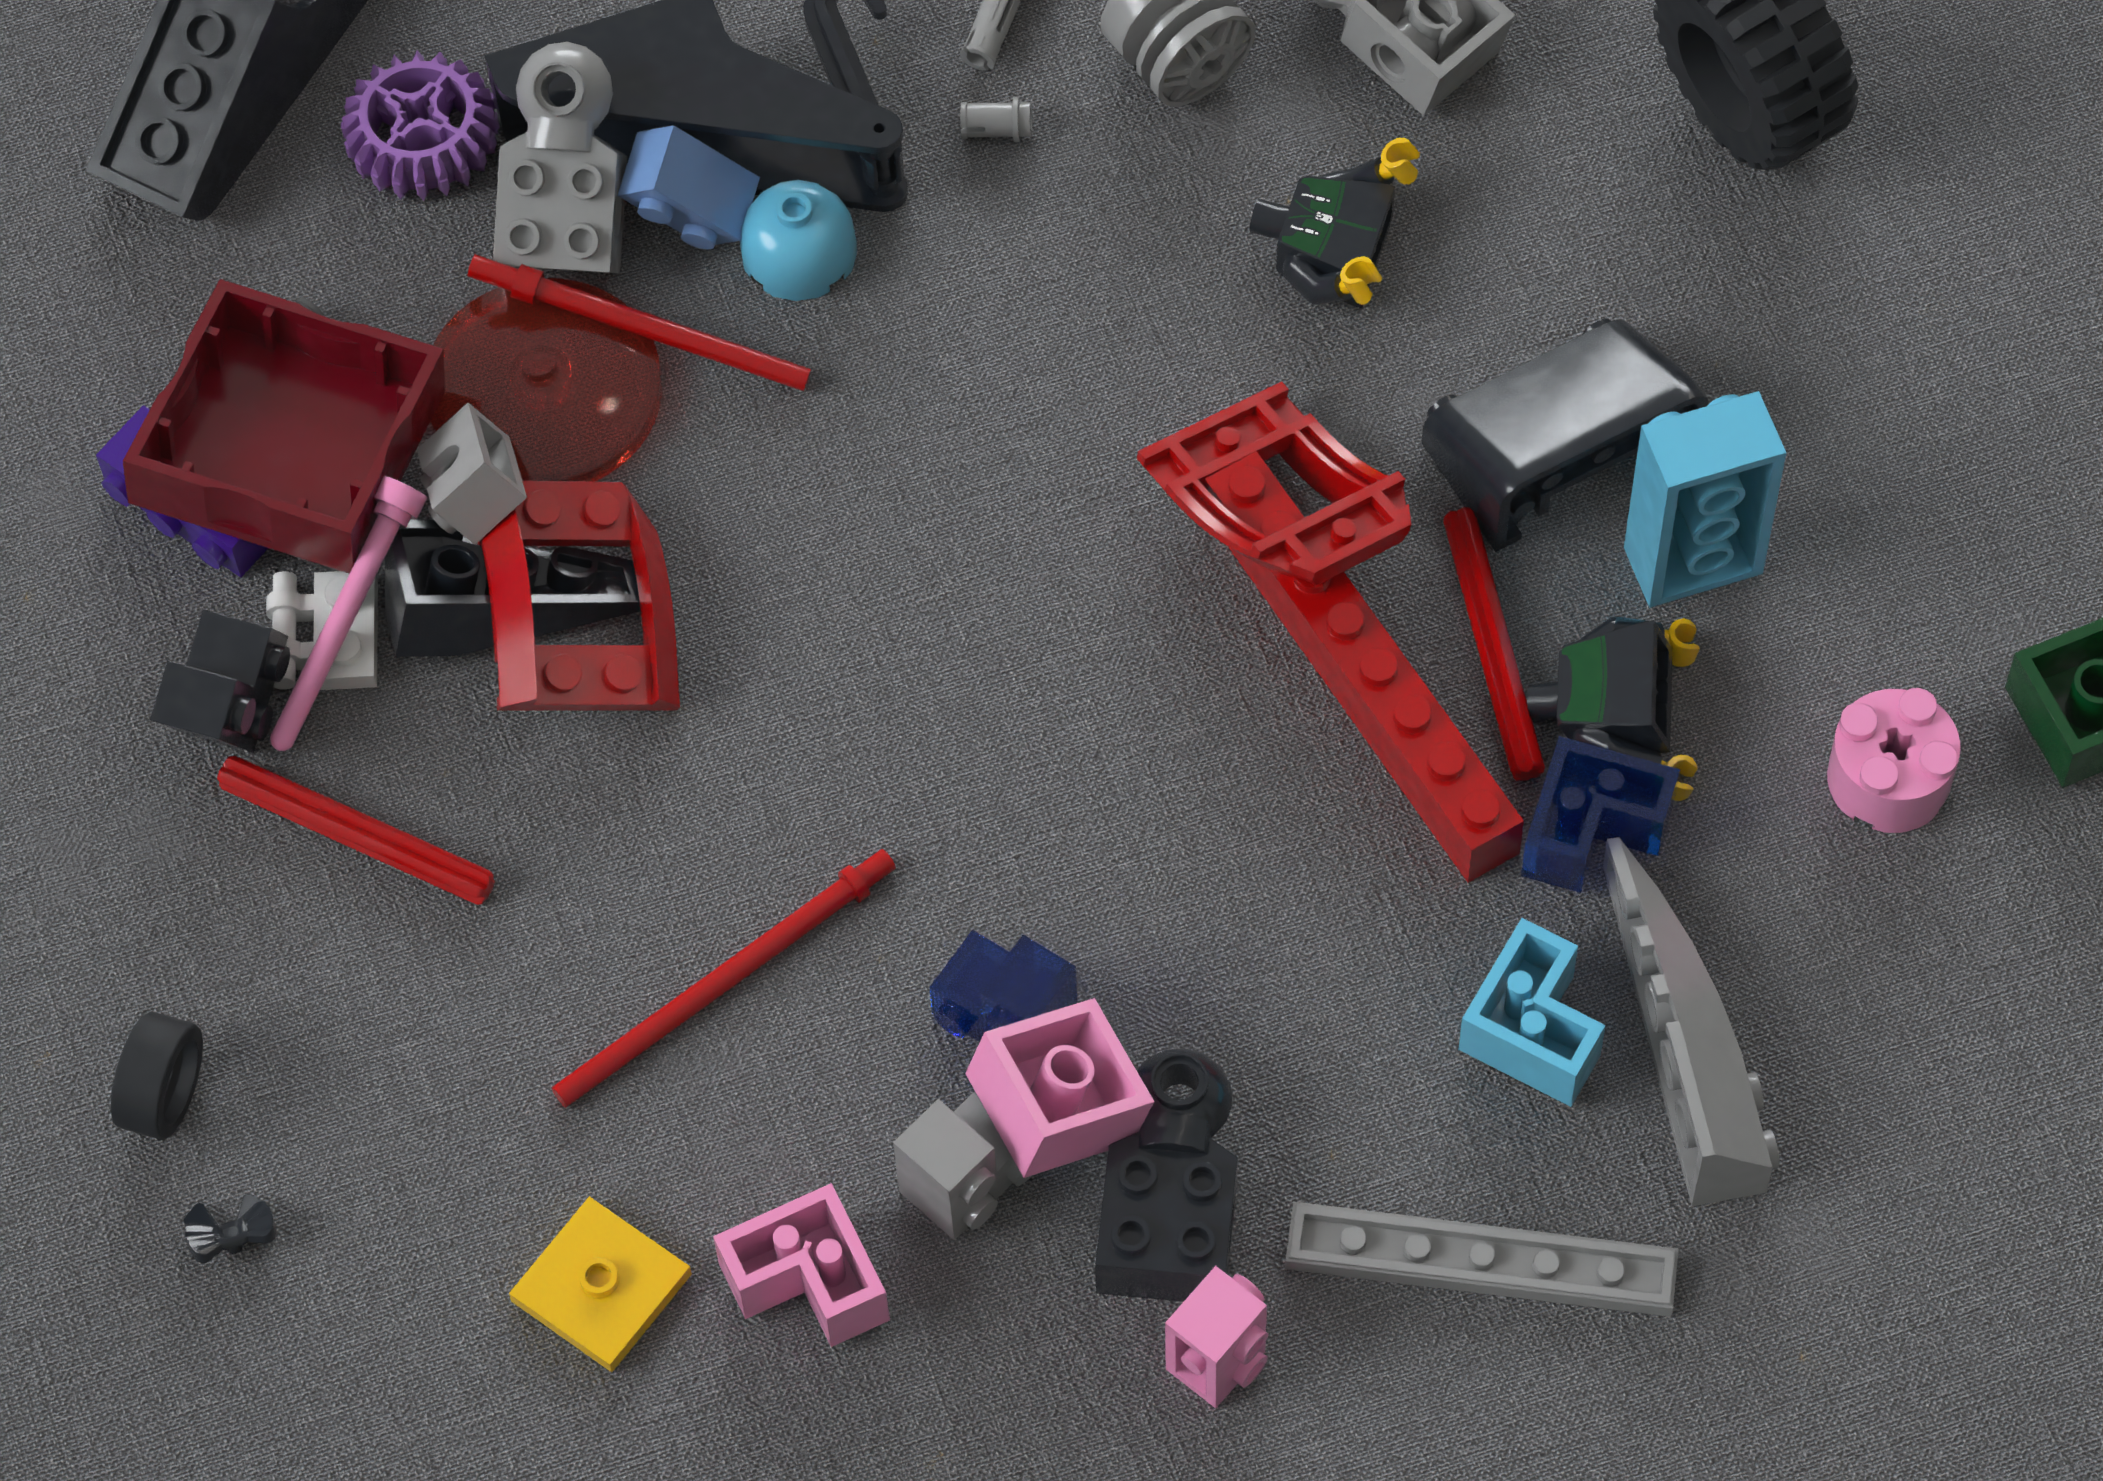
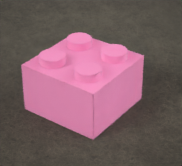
(1058, 1087)

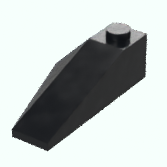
(442, 597)

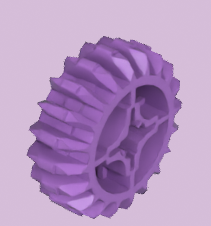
(423, 144)

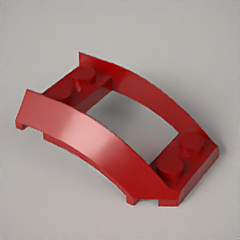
(1366, 508)
(579, 675)

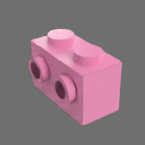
(1218, 1336)

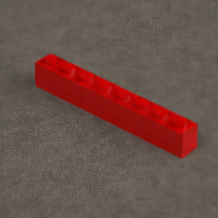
(1377, 687)

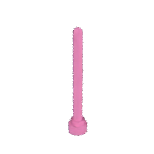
(394, 508)

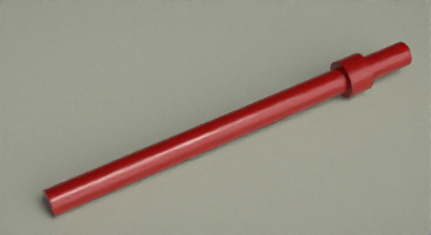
(529, 285)

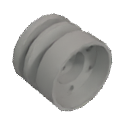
(1179, 44)

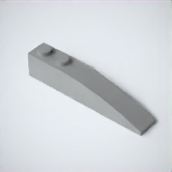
(1692, 1044)

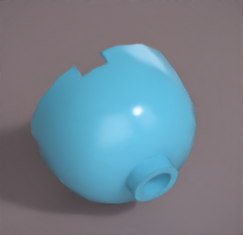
(798, 240)

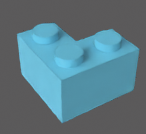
(1522, 1024)

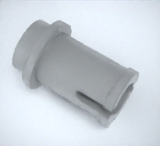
(997, 119)

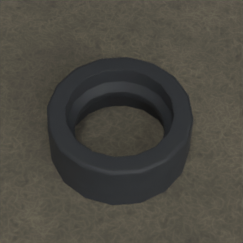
(156, 1075)

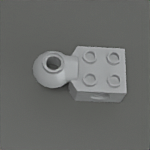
(1423, 44)
(559, 178)

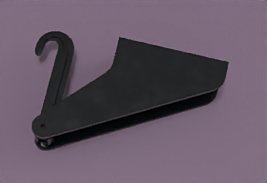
(684, 71)
(210, 93)

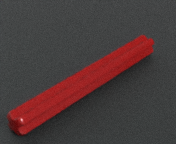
(1493, 644)
(356, 830)

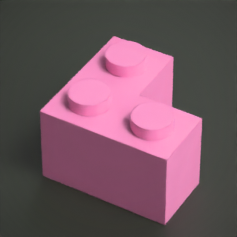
(810, 1251)

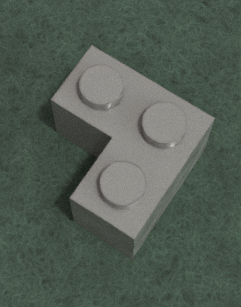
(954, 1165)

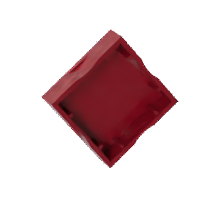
(284, 425)

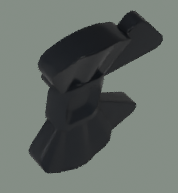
(208, 1238)

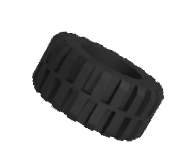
(1760, 73)

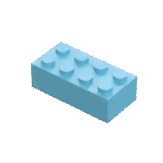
(1703, 497)

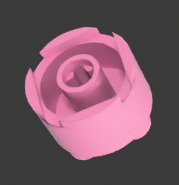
(1893, 759)

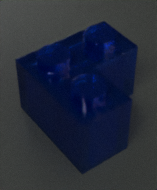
(1593, 798)
(996, 987)

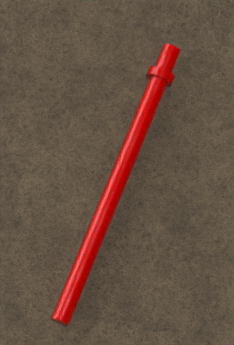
(852, 885)

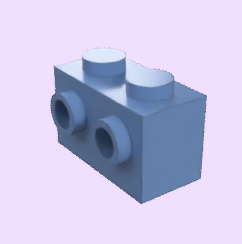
(687, 187)

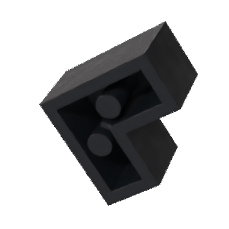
(225, 682)

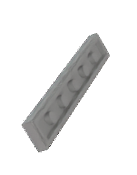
(1482, 1259)

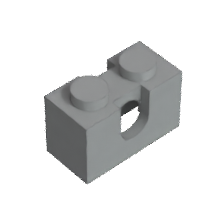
(470, 474)

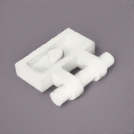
(357, 658)

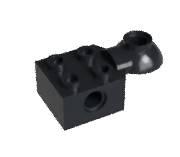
(1169, 1186)

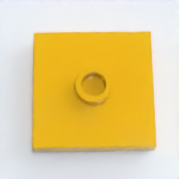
(600, 1284)

